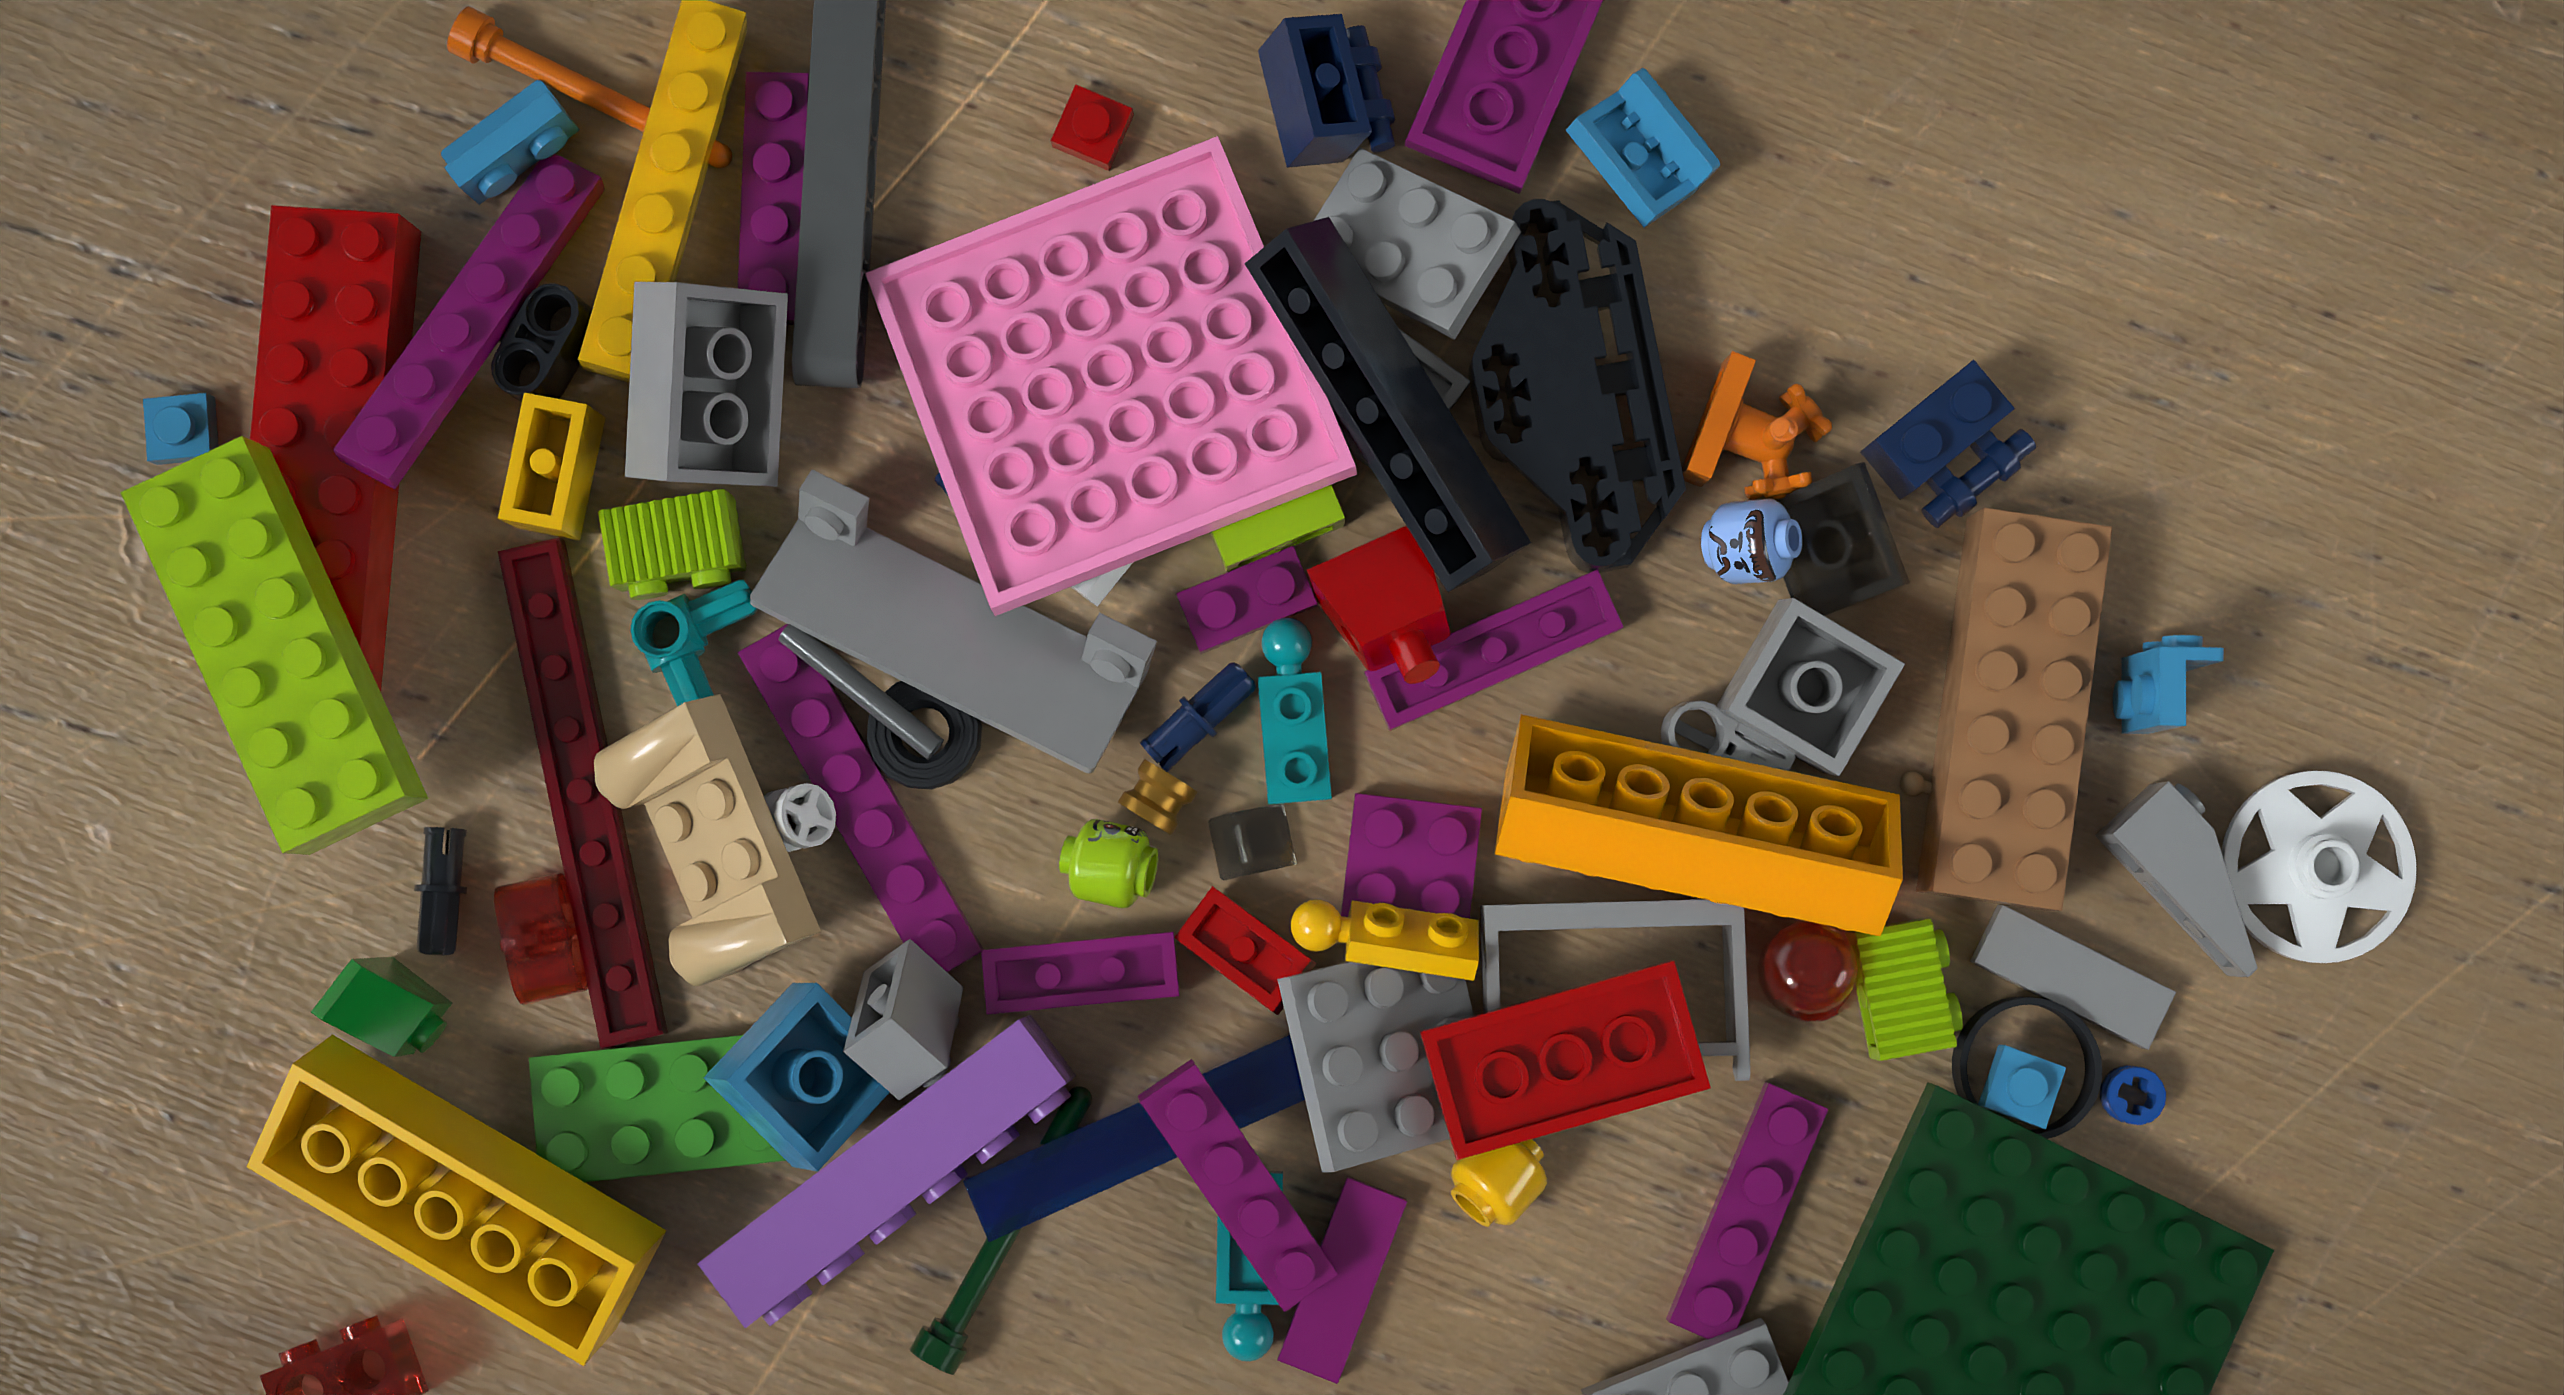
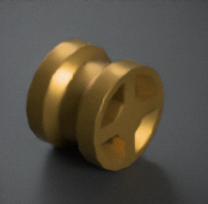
(1157, 797)

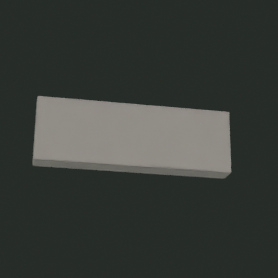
(2073, 976)

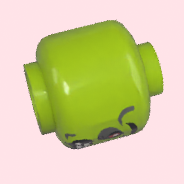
(1109, 863)

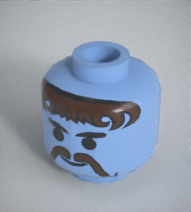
(1751, 541)

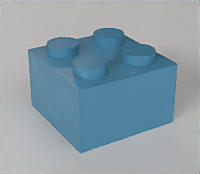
(796, 1079)

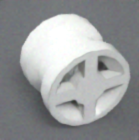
(810, 811)

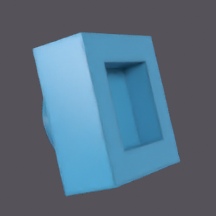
(179, 427)
(2022, 1086)

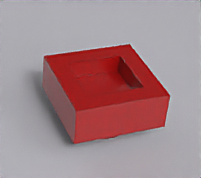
(1092, 127)

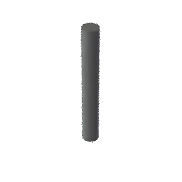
(862, 691)

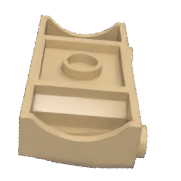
(715, 837)

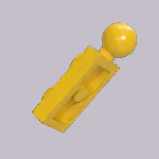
(1392, 937)

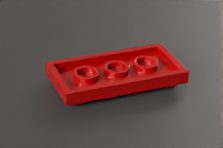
(1565, 1059)

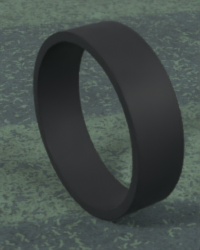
(2089, 1046)

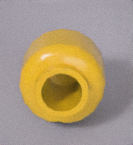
(1499, 1183)

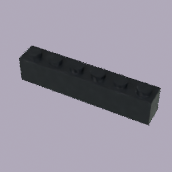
(1387, 402)

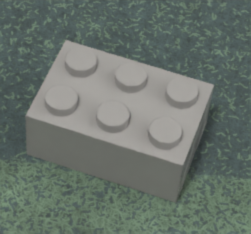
(705, 384)

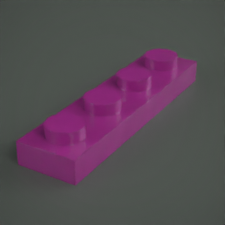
(772, 182)
(1500, 649)
(1237, 1185)
(1747, 1213)

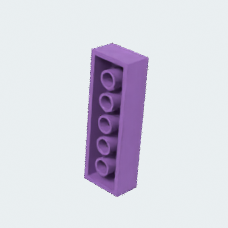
(876, 1178)

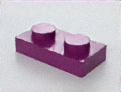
(1246, 599)

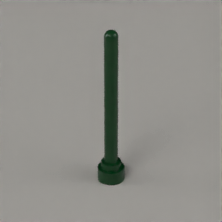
(944, 1340)

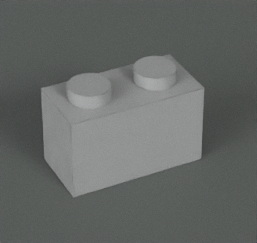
(904, 1020)

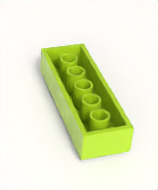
(274, 646)

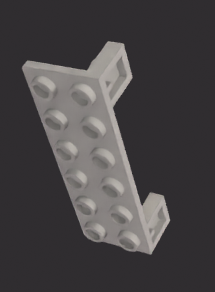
(941, 635)

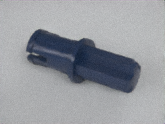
(1198, 716)

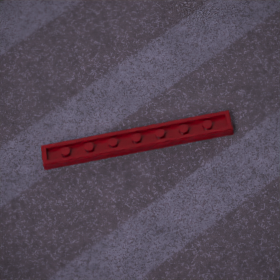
(585, 822)

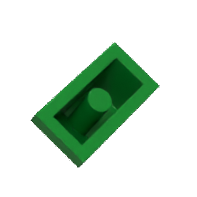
(384, 1006)

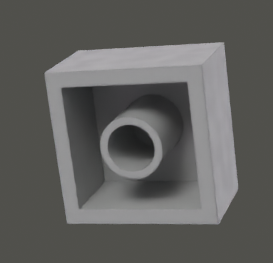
(1810, 686)

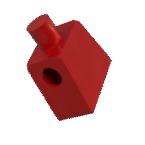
(1385, 604)

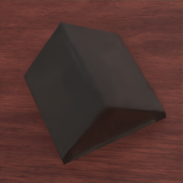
(1845, 543)

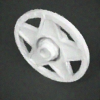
(2320, 866)

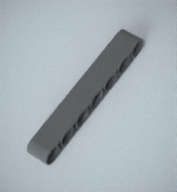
(838, 193)

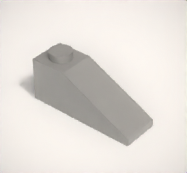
(2183, 869)

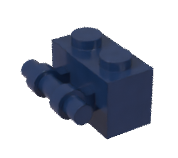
(1325, 90)
(1937, 432)

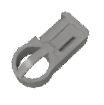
(1732, 737)

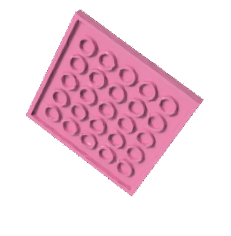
(1106, 377)

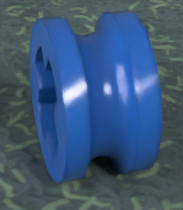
(2147, 1083)

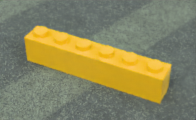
(665, 175)

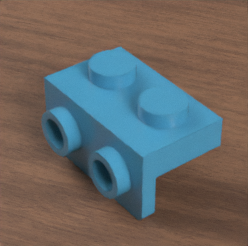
(508, 142)
(1644, 148)
(2154, 683)

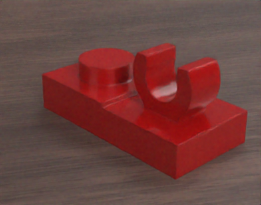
(1242, 948)

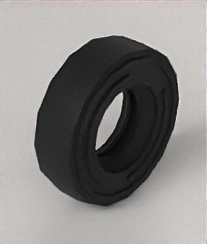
(915, 771)

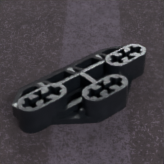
(1570, 400)

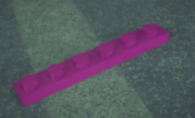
(469, 320)
(863, 803)

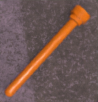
(477, 38)

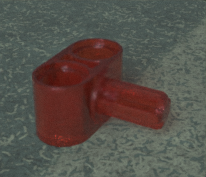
(539, 938)

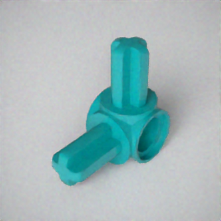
(696, 620)

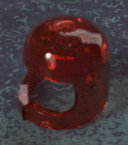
(1808, 971)

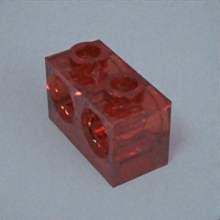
(341, 1365)

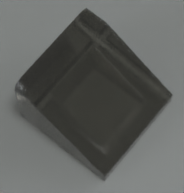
(1252, 841)

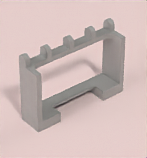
(1628, 915)

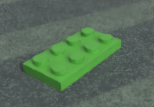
(639, 1112)

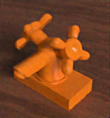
(1751, 432)

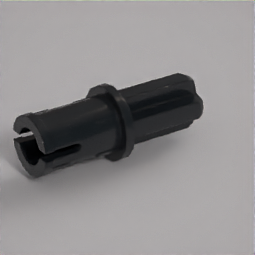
(440, 891)

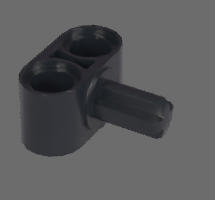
(532, 340)

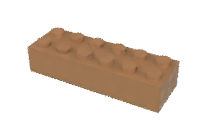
(2014, 710)

